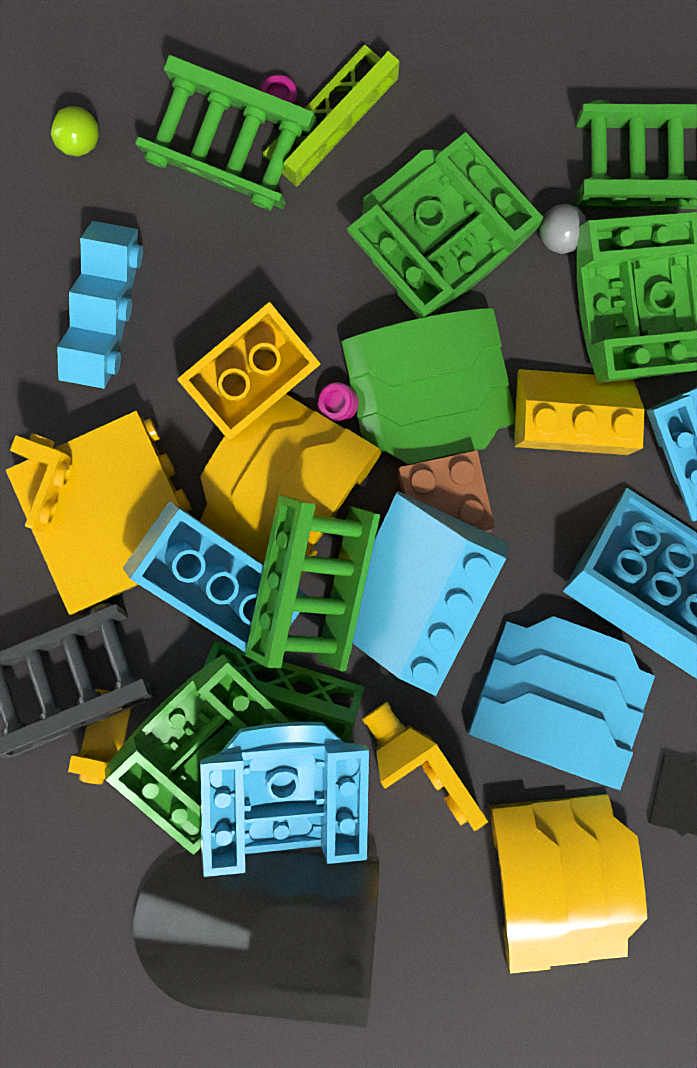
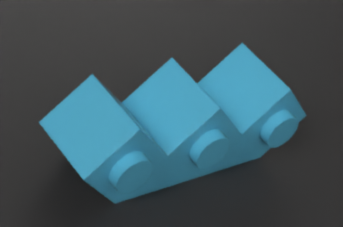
(99, 305)

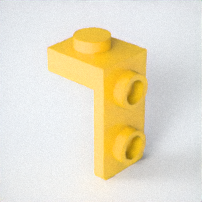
(56, 476)
(99, 746)

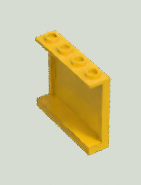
(103, 510)

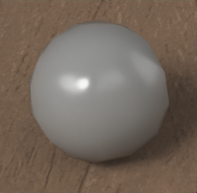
(561, 228)

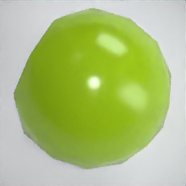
(74, 131)

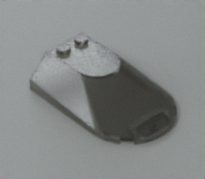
(266, 941)

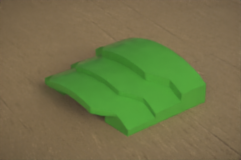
(443, 224)
(639, 295)
(430, 385)
(162, 757)

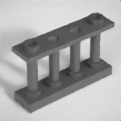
(91, 705)

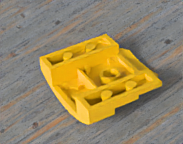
(284, 454)
(566, 881)

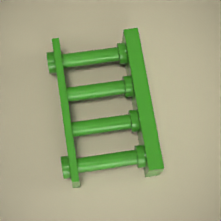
(222, 94)
(638, 189)
(281, 577)

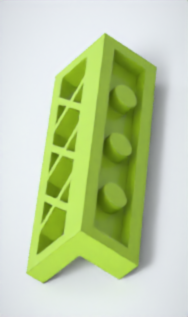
(344, 116)

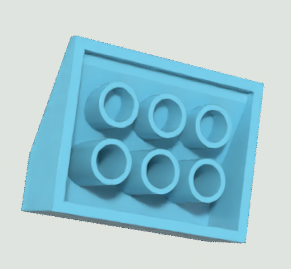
(643, 578)
(424, 590)

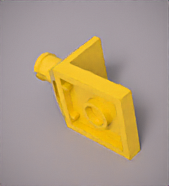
(406, 748)

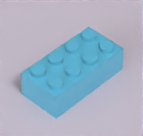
(199, 574)

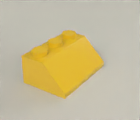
(248, 371)
(577, 413)

